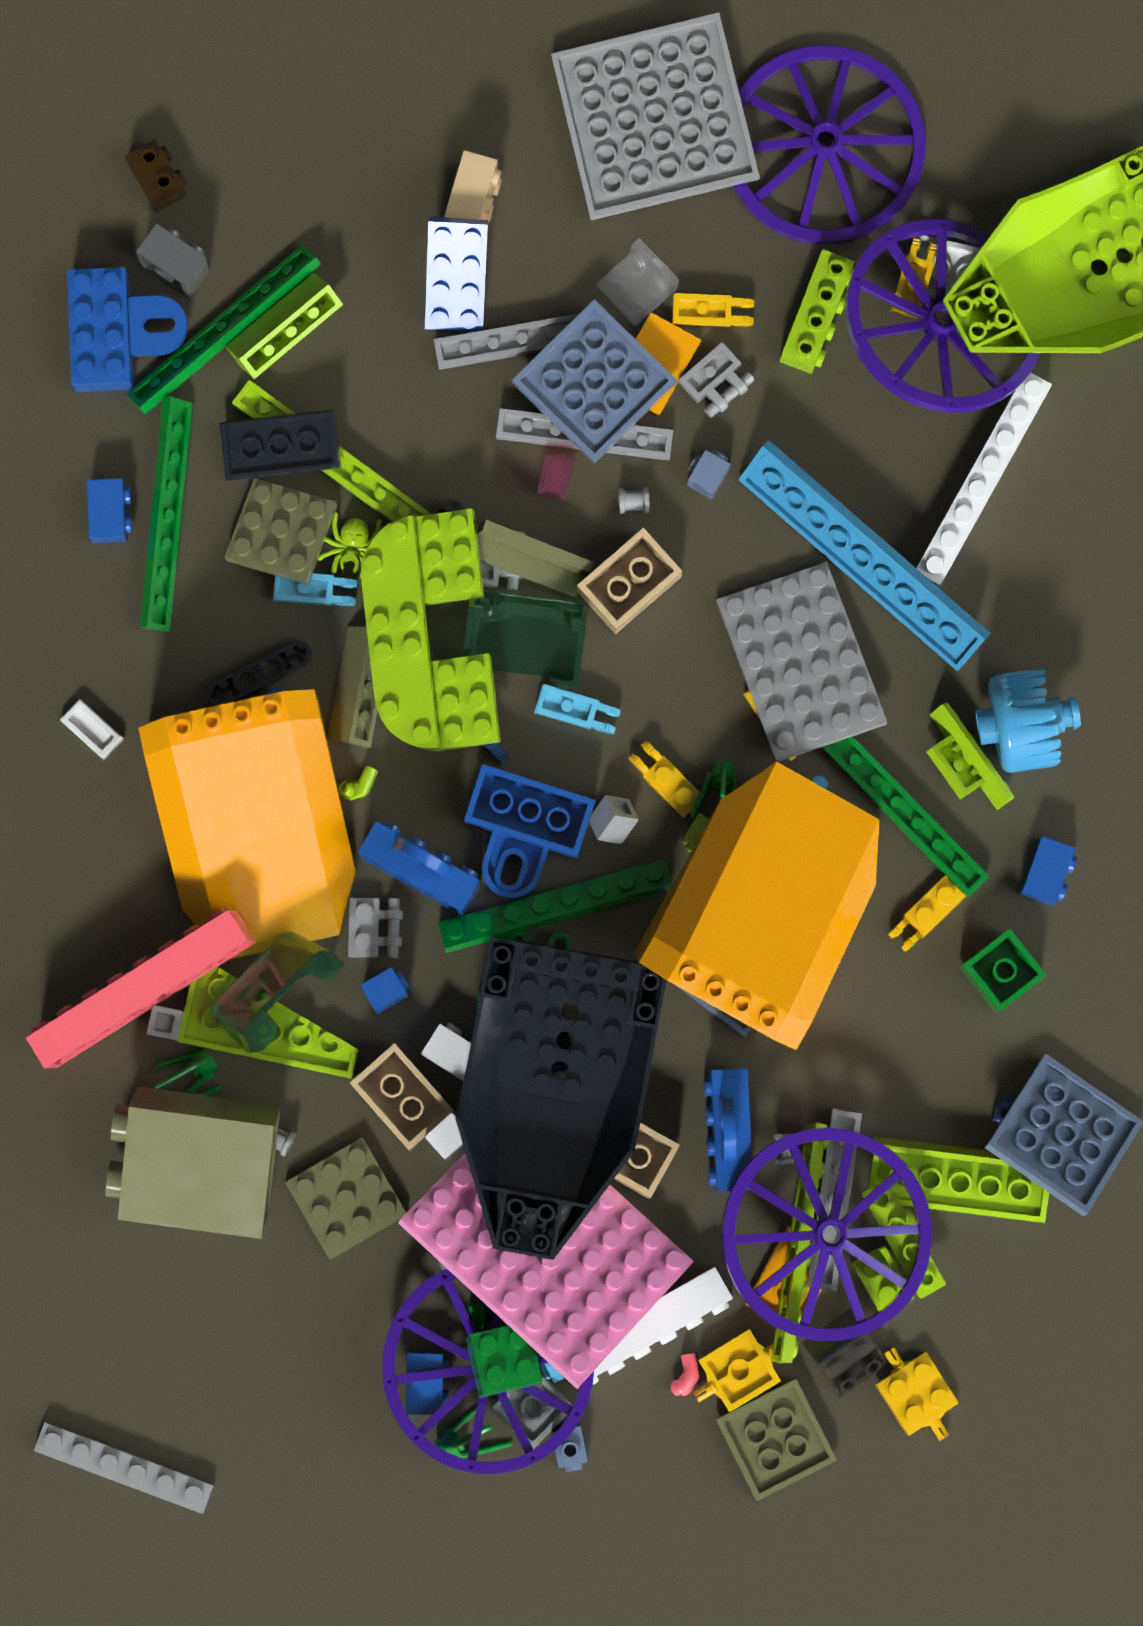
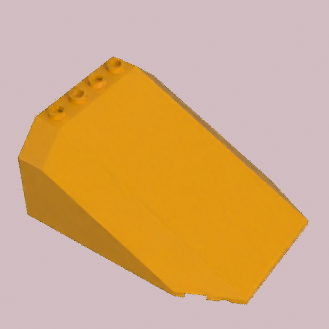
(253, 815)
(767, 902)

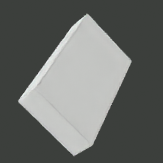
(91, 729)

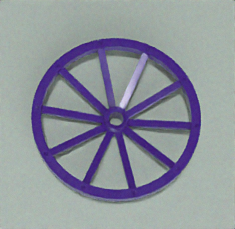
(828, 128)
(929, 324)
(908, 1286)
(417, 1435)

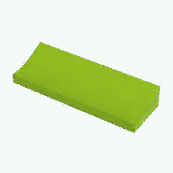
(963, 1180)

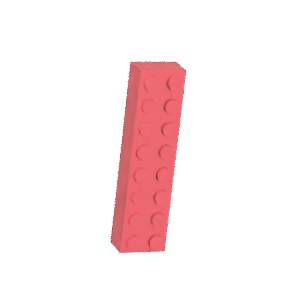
(137, 991)

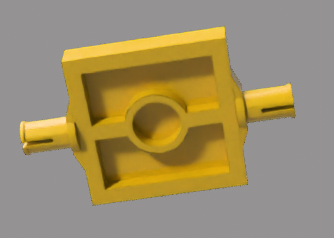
(738, 1371)
(916, 1393)

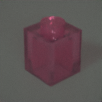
(556, 476)

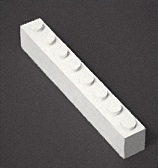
(983, 478)

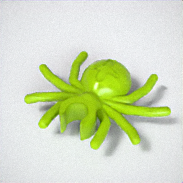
(352, 542)

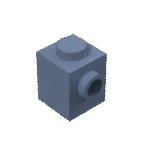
(708, 472)
(572, 1451)

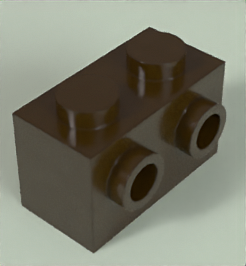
(156, 176)

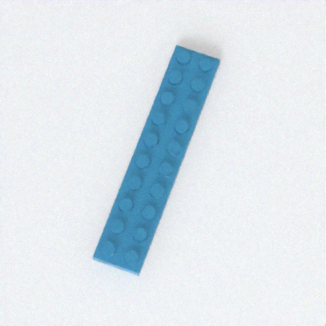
(863, 556)

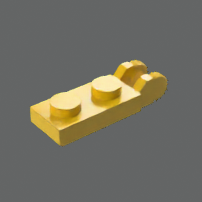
(923, 270)
(710, 310)
(667, 781)
(929, 911)

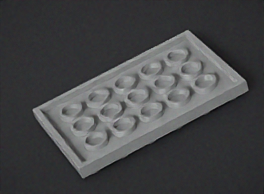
(801, 662)

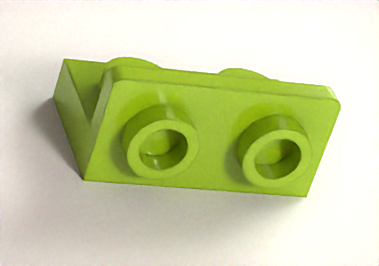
(877, 1286)

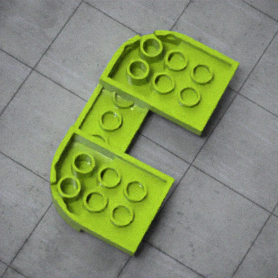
(402, 571)

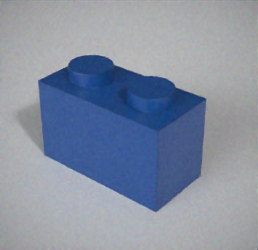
(108, 510)
(1048, 871)
(386, 990)
(428, 1395)

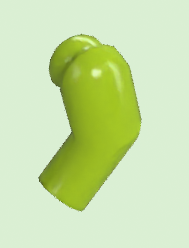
(358, 788)

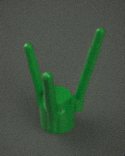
(721, 778)
(200, 1063)
(455, 1444)

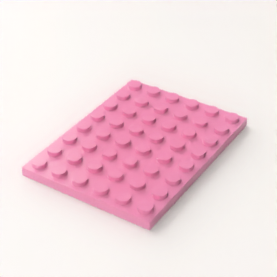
(562, 1307)

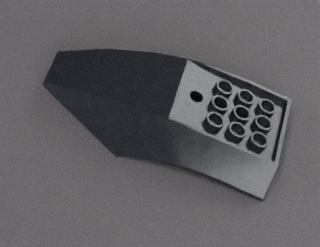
(543, 1142)

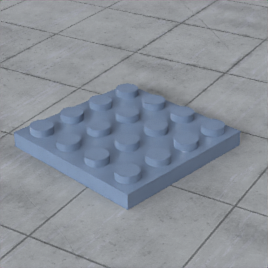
(594, 381)
(1064, 1135)

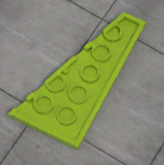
(296, 1042)

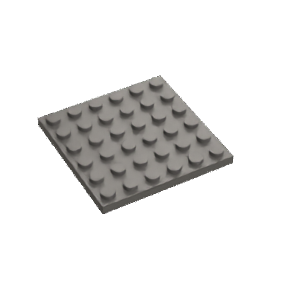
(655, 116)

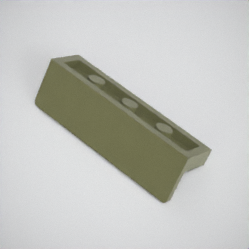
(531, 558)
(354, 702)

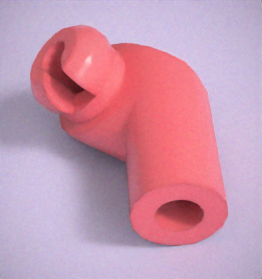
(689, 1378)

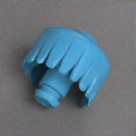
(1025, 721)

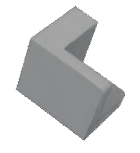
(613, 819)
(165, 1023)

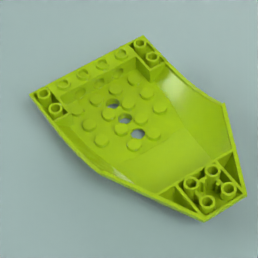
(1035, 277)

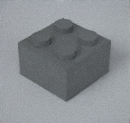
(173, 260)

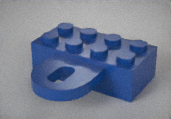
(110, 330)
(525, 822)
(419, 868)
(729, 1126)

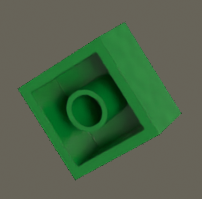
(1003, 971)
(502, 1361)

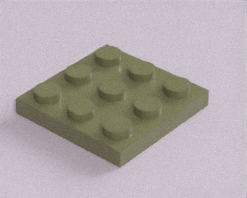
(281, 531)
(346, 1198)
(776, 1439)

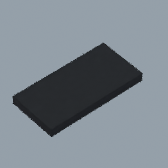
(280, 445)

